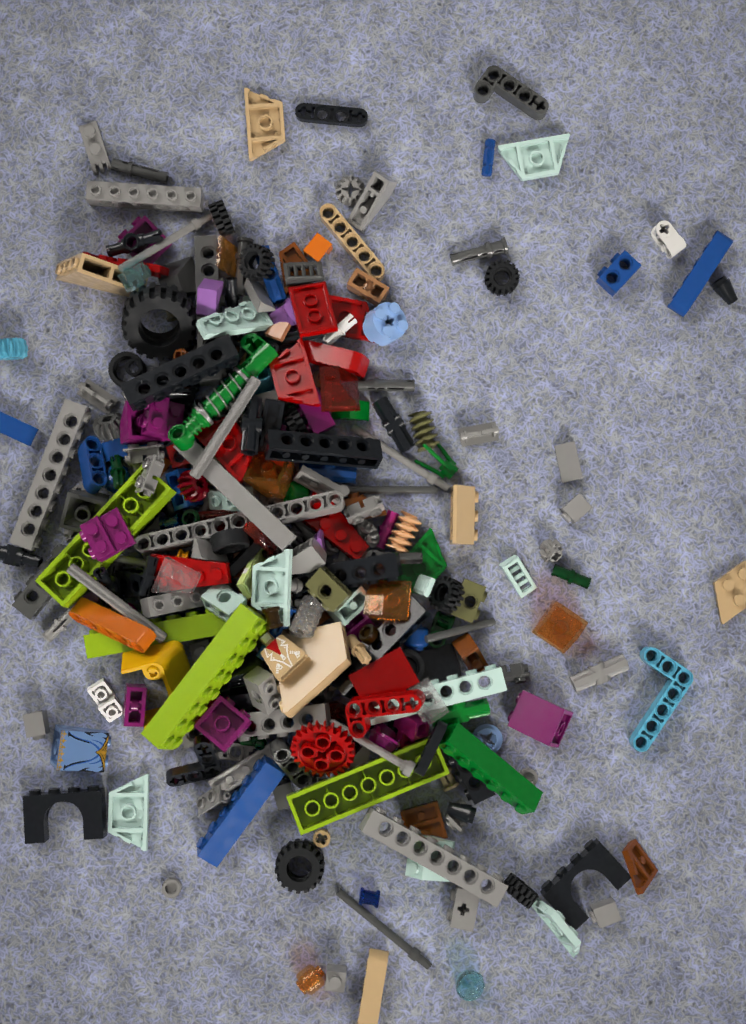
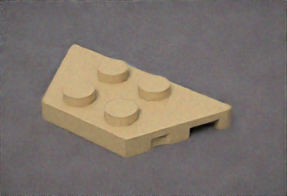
(263, 123)
(731, 592)

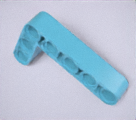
(662, 698)

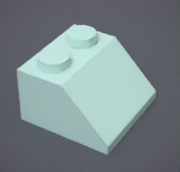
(420, 872)

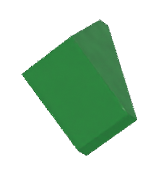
(362, 415)

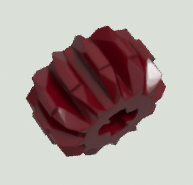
(192, 488)

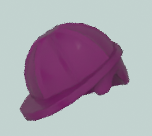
(384, 737)

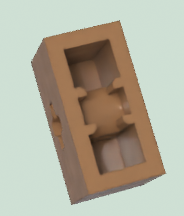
(367, 287)

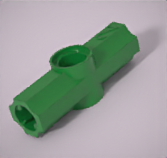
(465, 711)

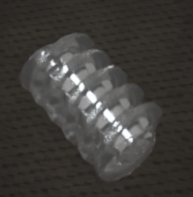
(306, 618)

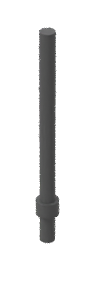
(393, 489)
(413, 953)

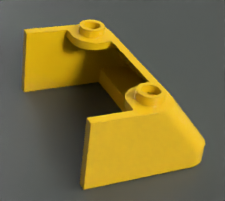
(159, 661)

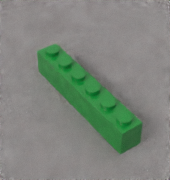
(490, 769)

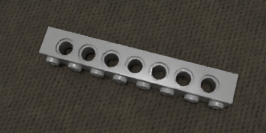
(41, 480)
(318, 711)
(491, 893)

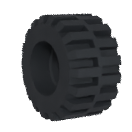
(293, 881)

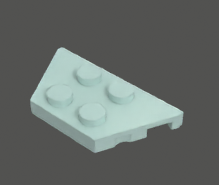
(535, 157)
(273, 584)
(130, 812)
(555, 921)

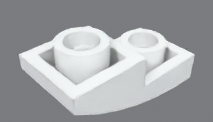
(106, 700)

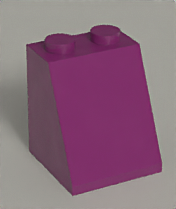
(539, 719)

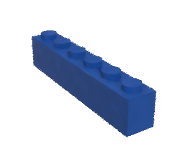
(240, 811)

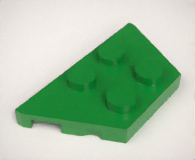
(432, 564)

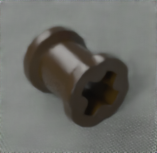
(272, 618)

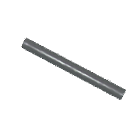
(459, 630)

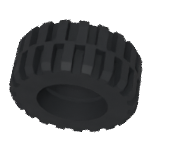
(163, 298)

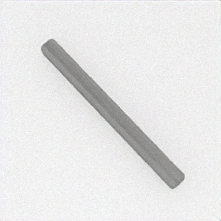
(225, 427)
(113, 600)

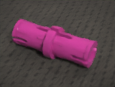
(386, 528)

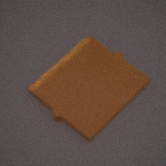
(226, 256)

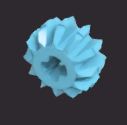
(13, 348)

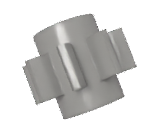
(550, 550)

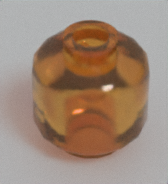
(310, 979)

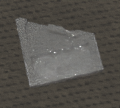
(175, 578)

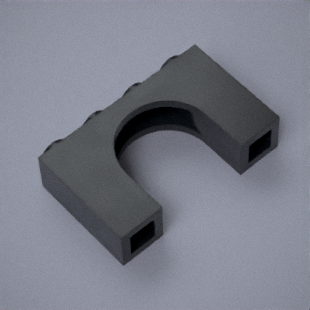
(89, 801)
(593, 857)

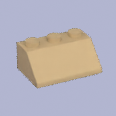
(463, 515)

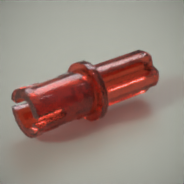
(259, 537)

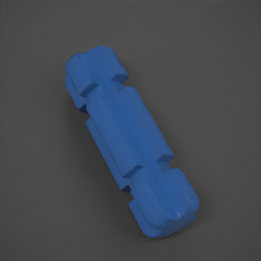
(488, 157)

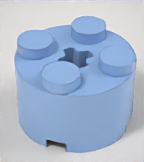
(385, 323)

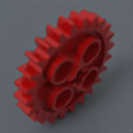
(323, 748)

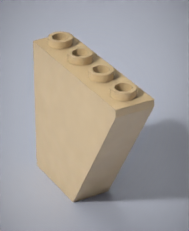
(92, 273)
(326, 661)

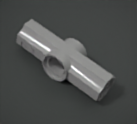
(599, 673)

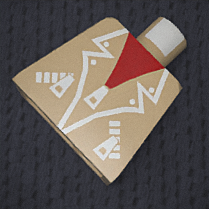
(281, 655)

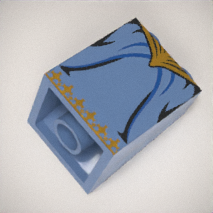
(79, 749)

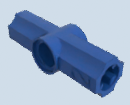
(274, 285)
(335, 473)

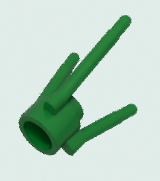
(448, 466)

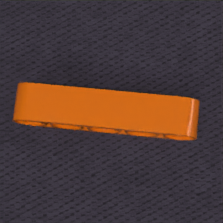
(112, 625)

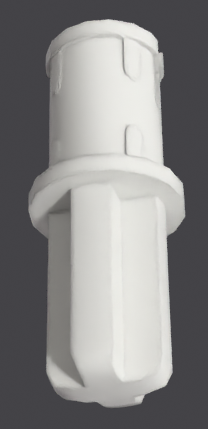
(343, 327)

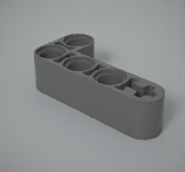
(512, 96)

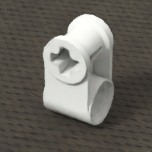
(669, 240)

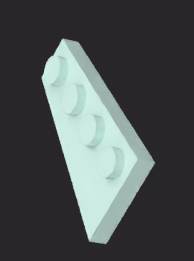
(234, 321)

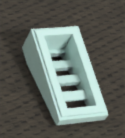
(509, 562)
(424, 585)

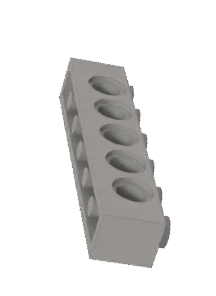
(145, 196)

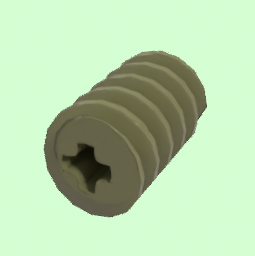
(423, 430)

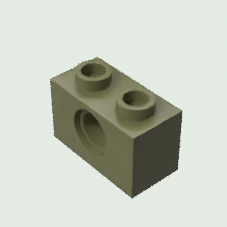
(339, 591)
(478, 593)

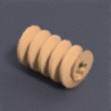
(404, 532)

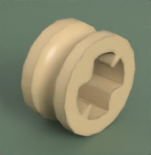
(319, 843)

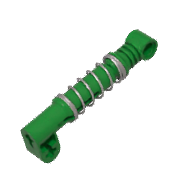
(201, 417)

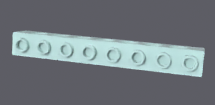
(495, 685)

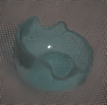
(465, 989)

